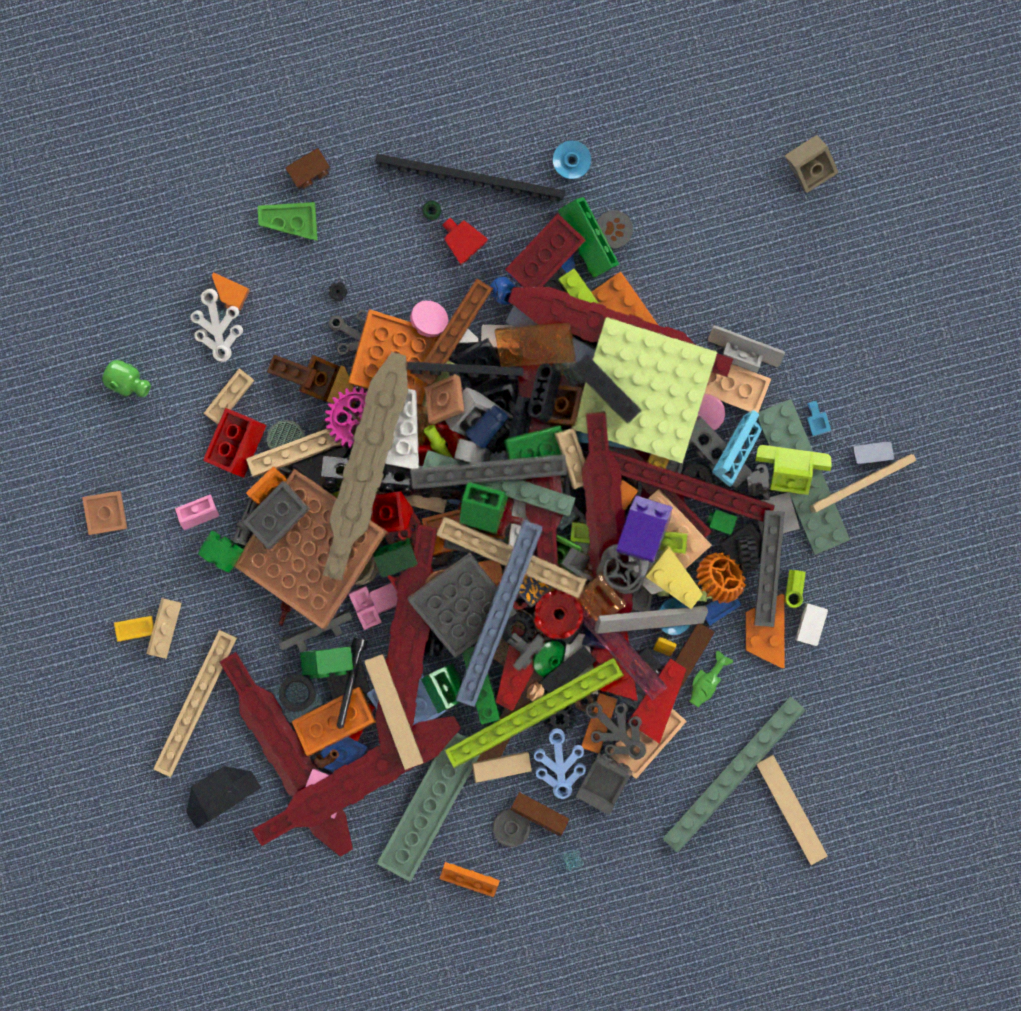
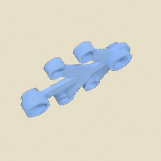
(560, 766)

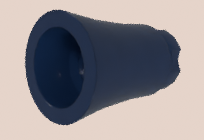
(487, 426)

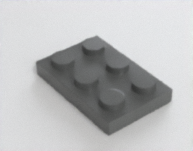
(276, 515)

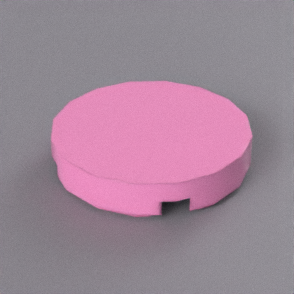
(429, 318)
(712, 411)

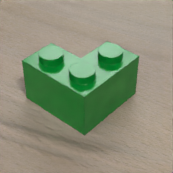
(322, 662)

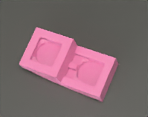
(364, 607)

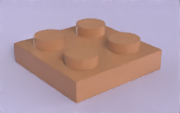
(444, 399)
(104, 512)

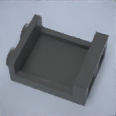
(604, 783)

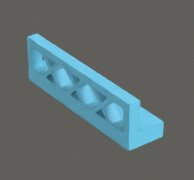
(734, 446)

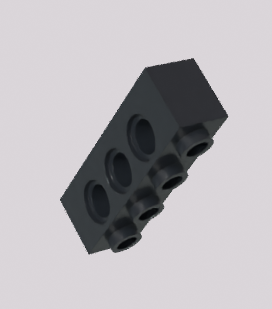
(606, 389)

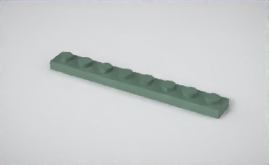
(515, 488)

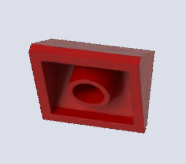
(391, 511)

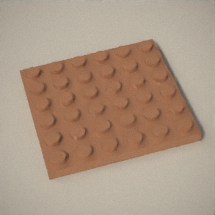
(297, 562)

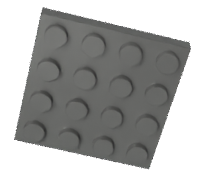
(457, 604)

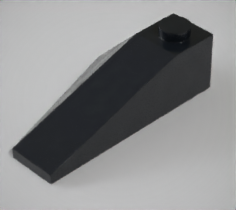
(501, 392)

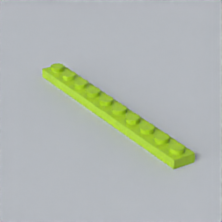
(534, 713)

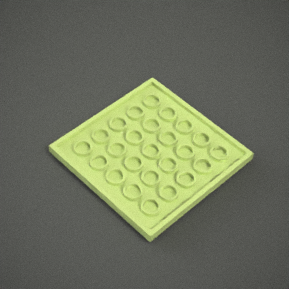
(660, 377)

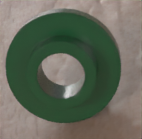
(429, 204)

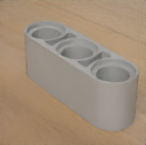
(471, 452)

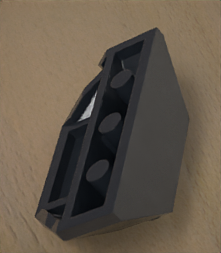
(219, 793)

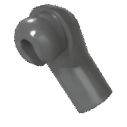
(442, 559)

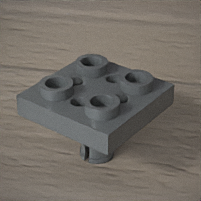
(526, 649)

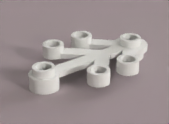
(216, 327)

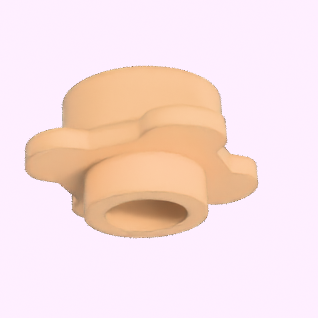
(535, 691)

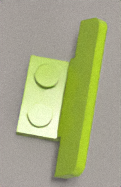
(792, 467)

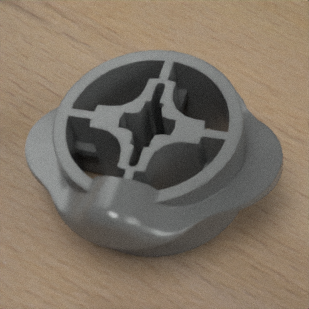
(629, 586)

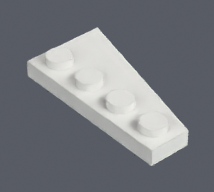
(405, 444)

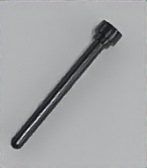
(359, 646)

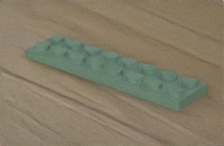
(784, 430)
(425, 814)

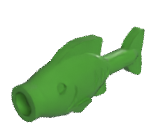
(705, 684)

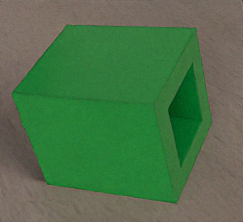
(721, 521)

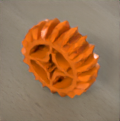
(716, 580)

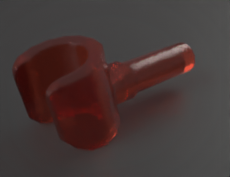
(285, 609)

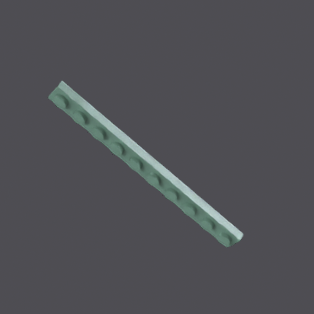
(734, 774)

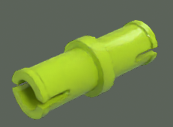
(437, 442)

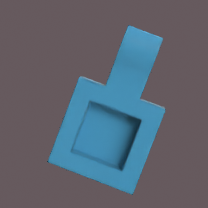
(818, 421)

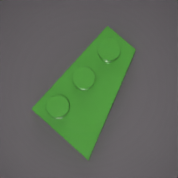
(293, 219)

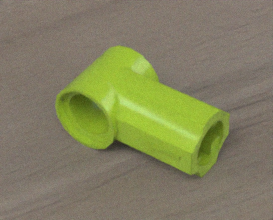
(795, 586)

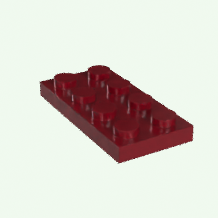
(545, 253)

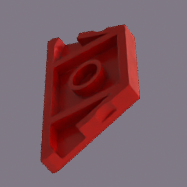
(623, 686)

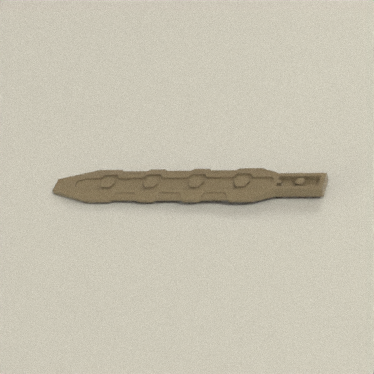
(367, 460)

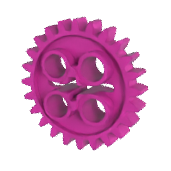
(345, 430)

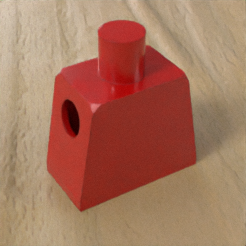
(463, 240)

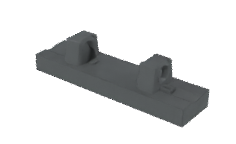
(312, 630)

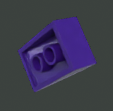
(644, 529)

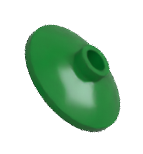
(549, 658)

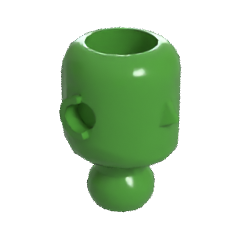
(124, 379)

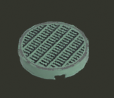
(283, 433)

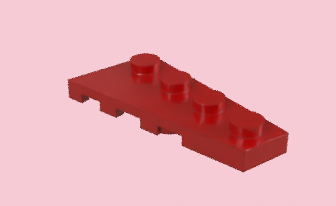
(513, 680)
(657, 712)

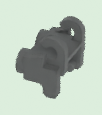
(759, 483)

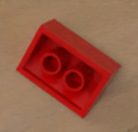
(234, 442)

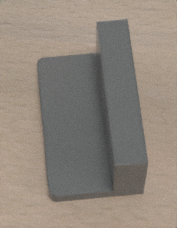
(577, 562)

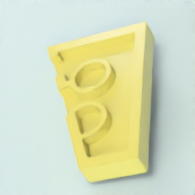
(673, 578)

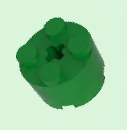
(220, 551)

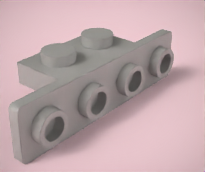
(745, 351)

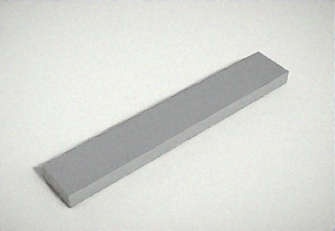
(651, 619)

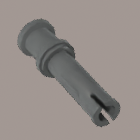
(242, 531)

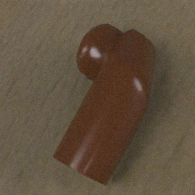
(329, 758)

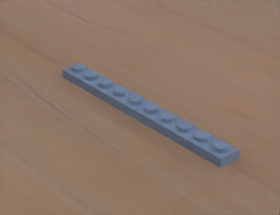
(499, 613)

